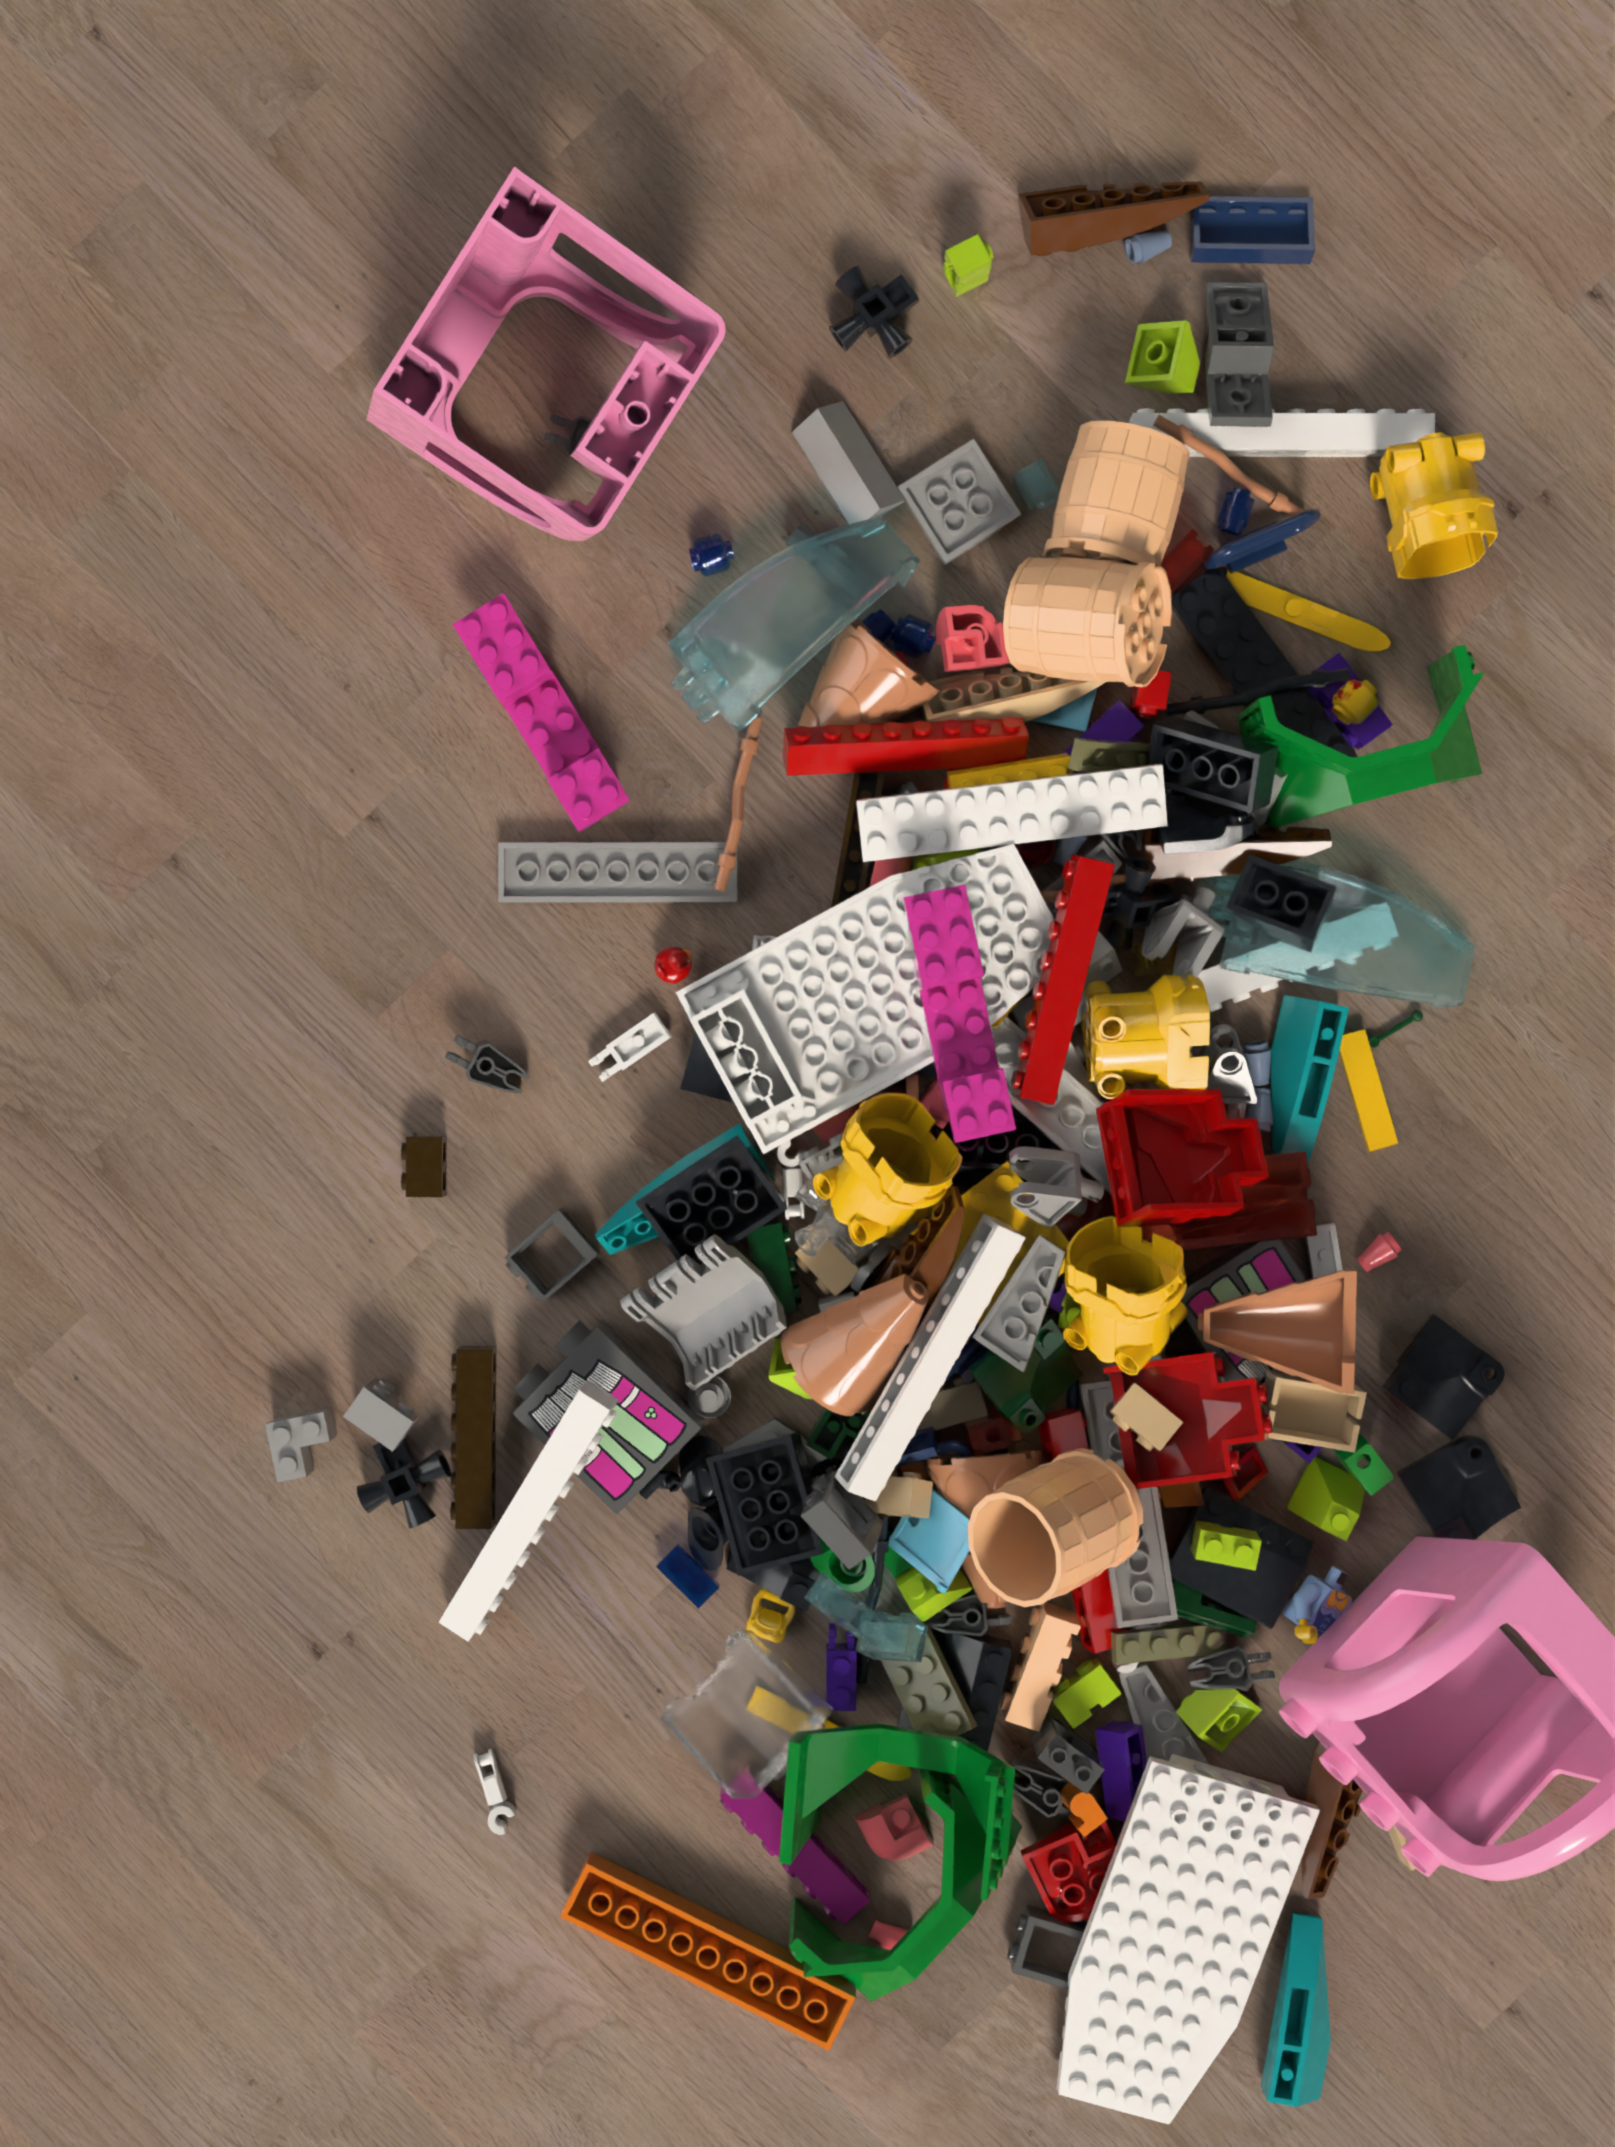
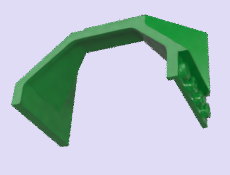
(1328, 780)
(831, 1758)
(880, 1970)

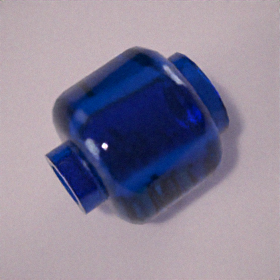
(711, 554)
(913, 636)

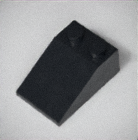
(1281, 902)

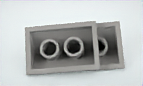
(847, 464)

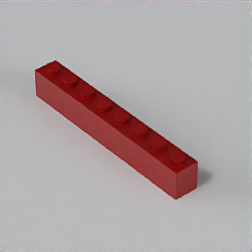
(903, 746)
(1062, 978)
(1093, 1602)

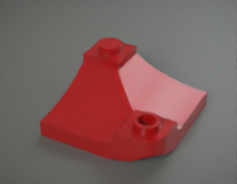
(1070, 1869)

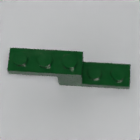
(1209, 1614)

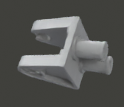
(1189, 926)
(1229, 1071)
(1053, 1184)

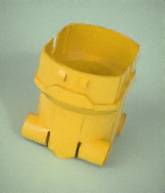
(1435, 504)
(1146, 1035)
(888, 1169)
(1125, 1293)

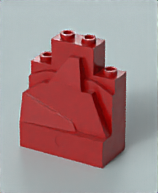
(1177, 1155)
(1212, 1417)

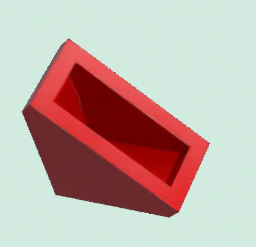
(1249, 1475)

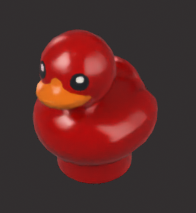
(673, 964)

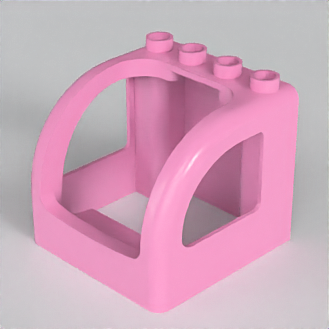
(514, 261)
(1452, 1719)

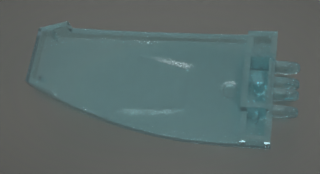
(783, 616)
(1366, 945)

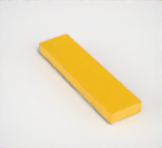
(1366, 1091)

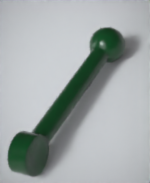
(1375, 1040)

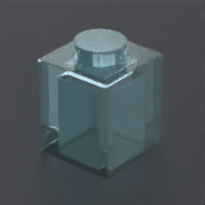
(1036, 485)

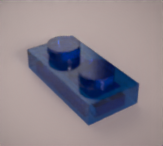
(688, 1576)

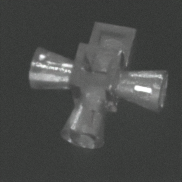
(826, 1227)

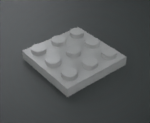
(959, 501)

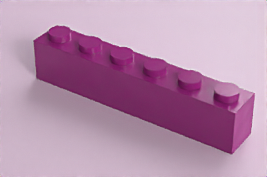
(815, 1864)

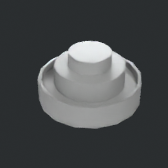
(710, 1398)

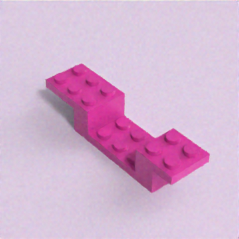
(541, 712)
(957, 1014)

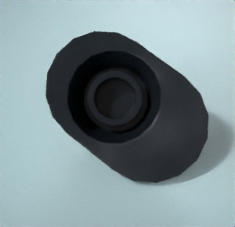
(694, 1470)
(707, 1536)

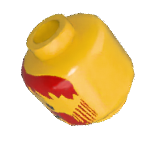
(1355, 701)

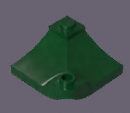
(1030, 1392)

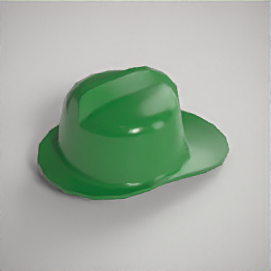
(850, 1580)

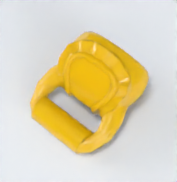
(767, 1622)

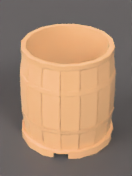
(1119, 494)
(1087, 619)
(1055, 1527)

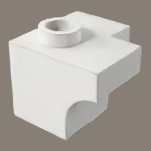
(1103, 963)

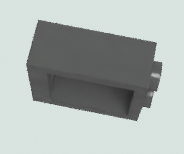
(575, 1235)
(842, 1520)
(1073, 1760)
(1018, 1950)

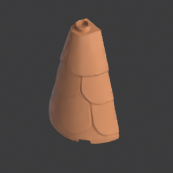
(864, 683)
(1293, 1328)
(855, 1345)
(966, 1482)

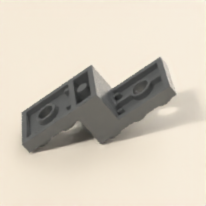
(1238, 354)

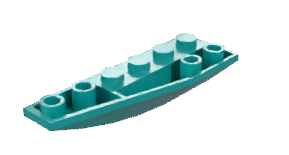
(1302, 1070)
(629, 1224)
(1300, 2020)

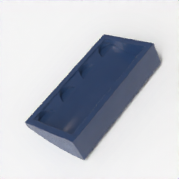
(1253, 230)

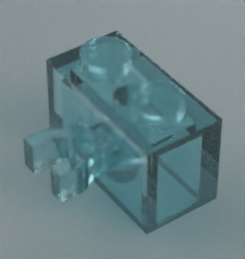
(893, 1637)

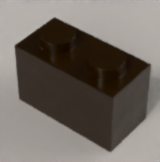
(425, 1166)

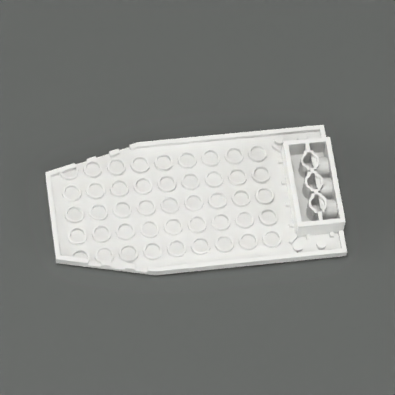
(838, 998)
(1177, 1934)

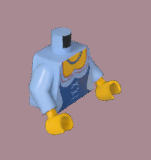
(1318, 1605)

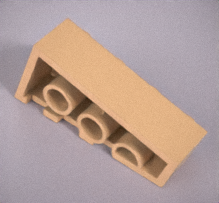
(1039, 1665)

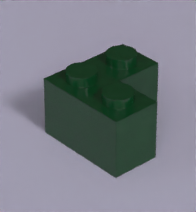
(831, 1430)

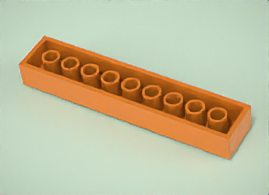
(707, 1950)

